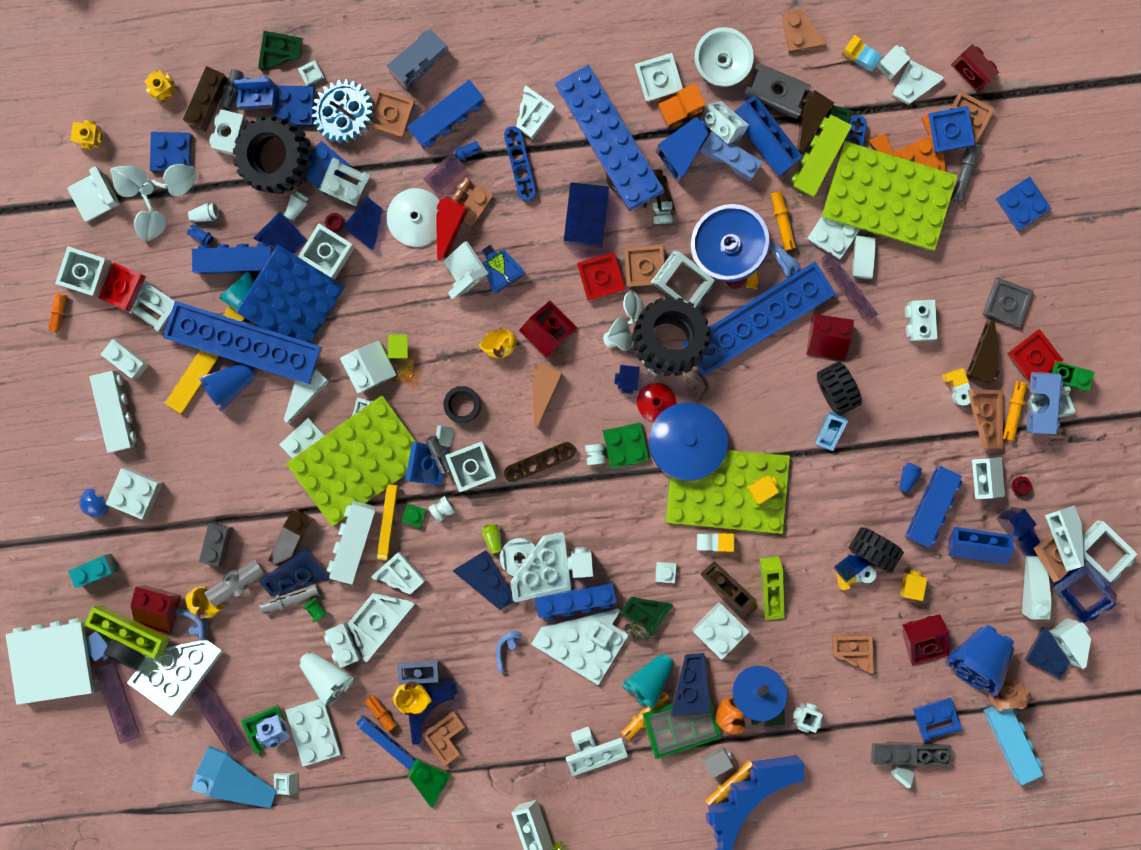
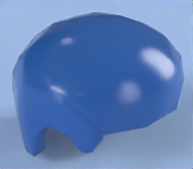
(93, 505)

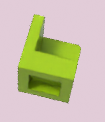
(398, 347)

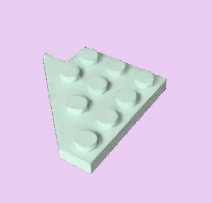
(571, 646)
(175, 675)

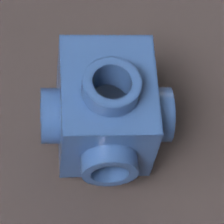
(272, 732)

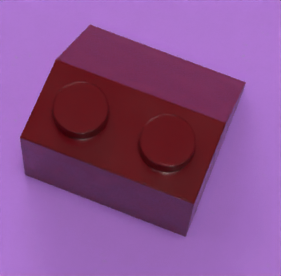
(975, 67)
(548, 328)
(829, 336)
(155, 607)
(926, 639)

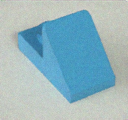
(831, 431)

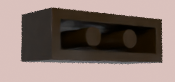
(205, 99)

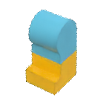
(862, 54)

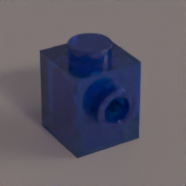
(627, 379)

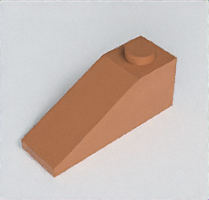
(544, 384)

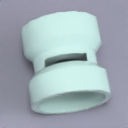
(663, 216)
(595, 454)
(441, 509)

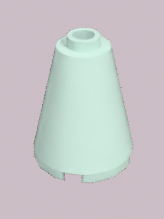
(325, 677)

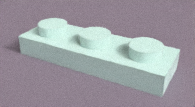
(596, 757)

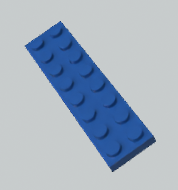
(609, 138)
(764, 316)
(242, 342)

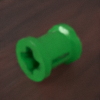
(314, 609)

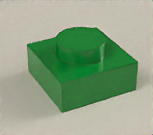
(414, 515)

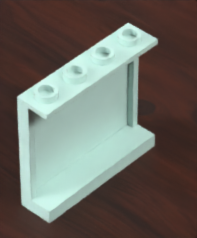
(50, 661)

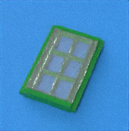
(677, 733)

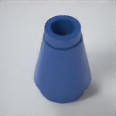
(909, 476)

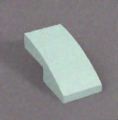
(863, 257)

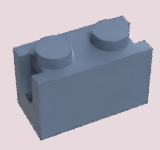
(418, 671)

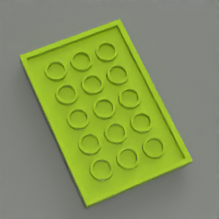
(889, 196)
(354, 460)
(723, 496)

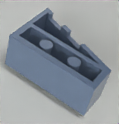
(417, 59)

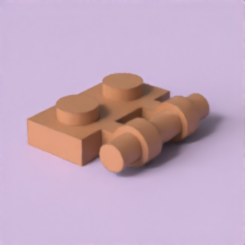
(477, 201)

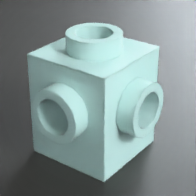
(813, 722)

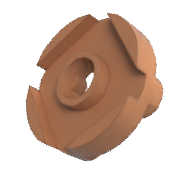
(1011, 696)

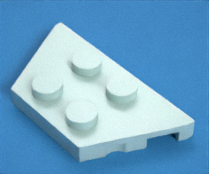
(377, 621)

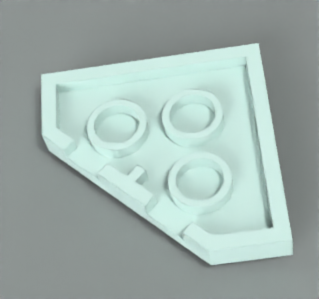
(543, 571)

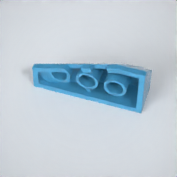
(227, 780)

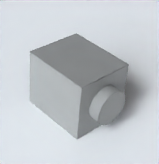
(718, 761)

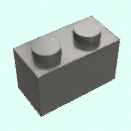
(215, 544)

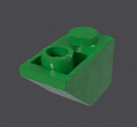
(1073, 376)

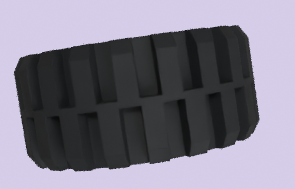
(250, 146)
(678, 314)

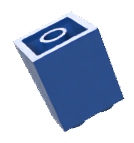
(682, 147)

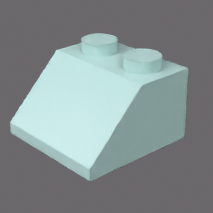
(368, 366)
(1073, 640)

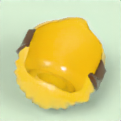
(498, 343)
(200, 605)
(411, 698)

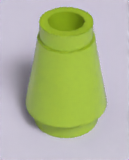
(492, 537)

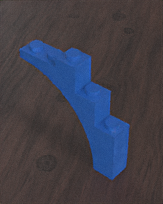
(744, 796)

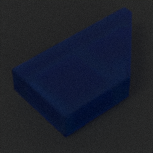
(851, 566)

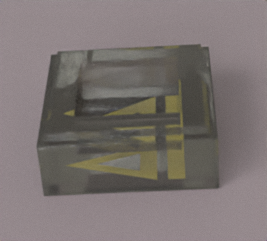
(637, 632)

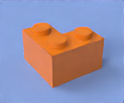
(684, 106)

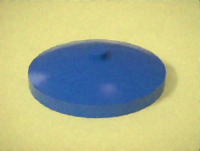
(730, 243)
(688, 441)

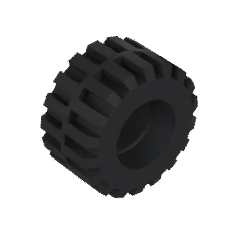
(839, 388)
(876, 549)

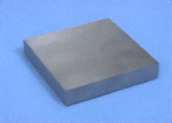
(1007, 302)

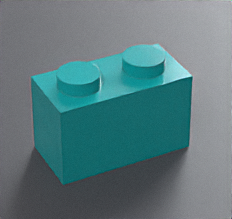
(93, 571)

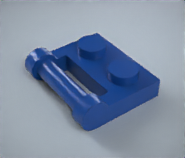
(935, 713)

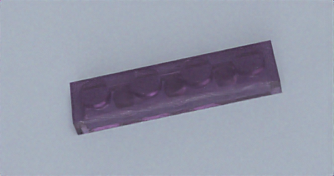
(853, 293)
(117, 703)
(218, 718)

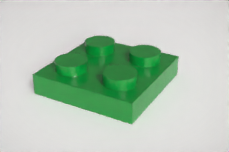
(625, 445)

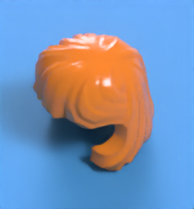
(729, 717)

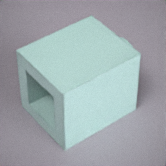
(893, 61)

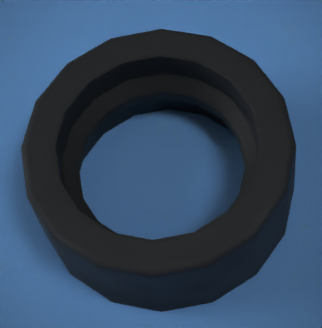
(447, 404)
(124, 654)

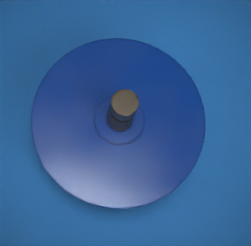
(759, 693)

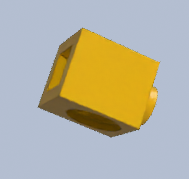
(763, 489)
(913, 585)

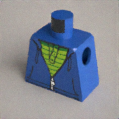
(501, 268)

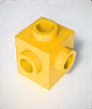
(160, 85)
(86, 134)

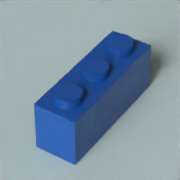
(980, 545)

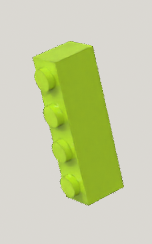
(821, 155)
(127, 631)

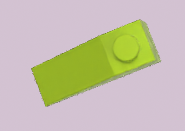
(772, 587)

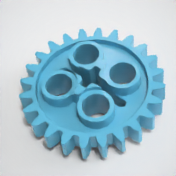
(354, 96)

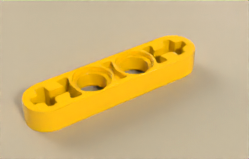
(387, 522)

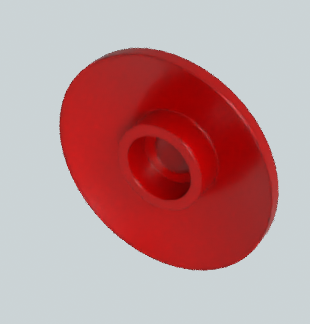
(648, 394)

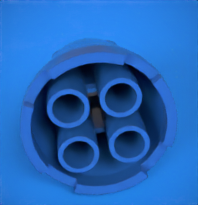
(983, 659)

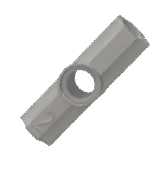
(234, 583)

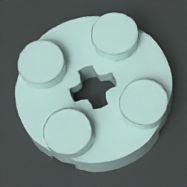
(510, 550)

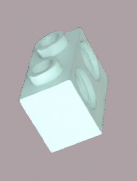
(724, 122)

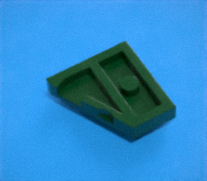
(279, 49)
(646, 611)

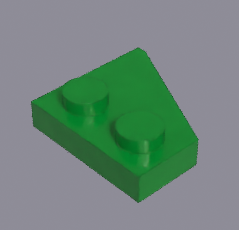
(249, 724)
(428, 780)

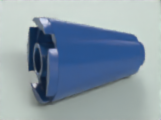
(227, 383)

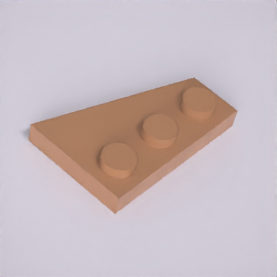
(988, 414)

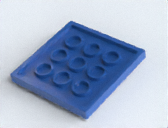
(290, 296)

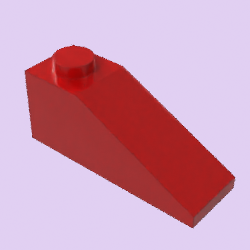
(448, 223)

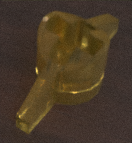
(405, 372)

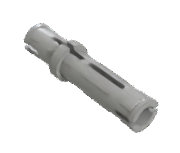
(283, 601)

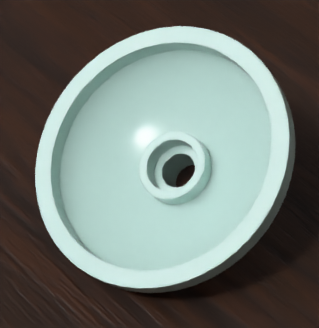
(725, 44)
(411, 231)

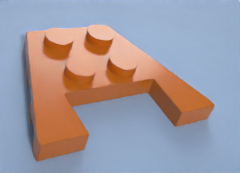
(919, 152)

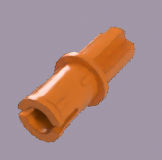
(57, 313)
(380, 713)

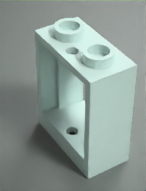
(669, 268)
(1092, 535)

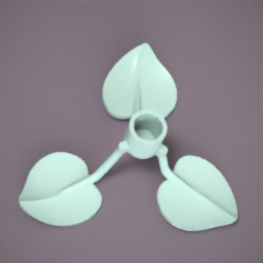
(131, 179)
(619, 331)

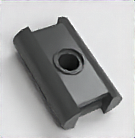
(791, 89)

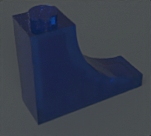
(1020, 525)
(439, 693)

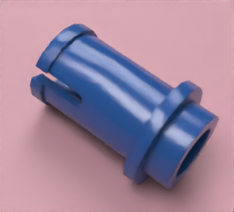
(467, 151)
(203, 237)

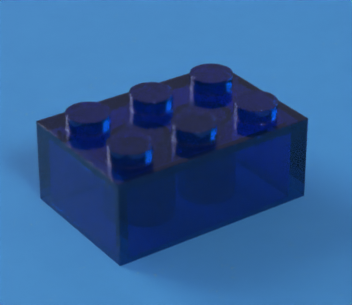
(586, 215)

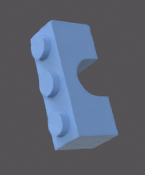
(740, 161)
(1046, 419)

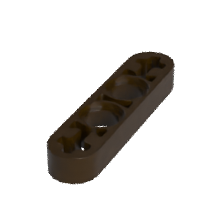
(538, 458)

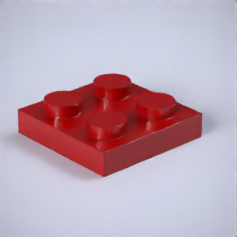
(600, 276)
(122, 287)
(1034, 354)

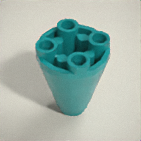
(649, 680)

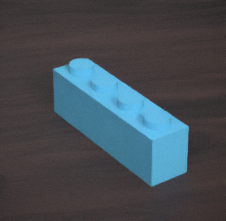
(1014, 744)

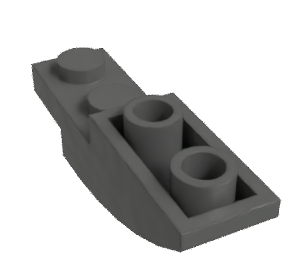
(911, 753)

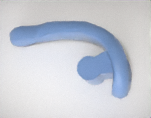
(787, 263)
(200, 628)
(512, 643)

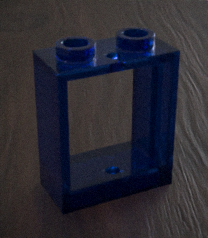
(1093, 611)

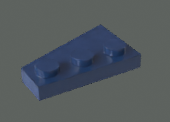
(296, 572)
(486, 579)
(692, 689)

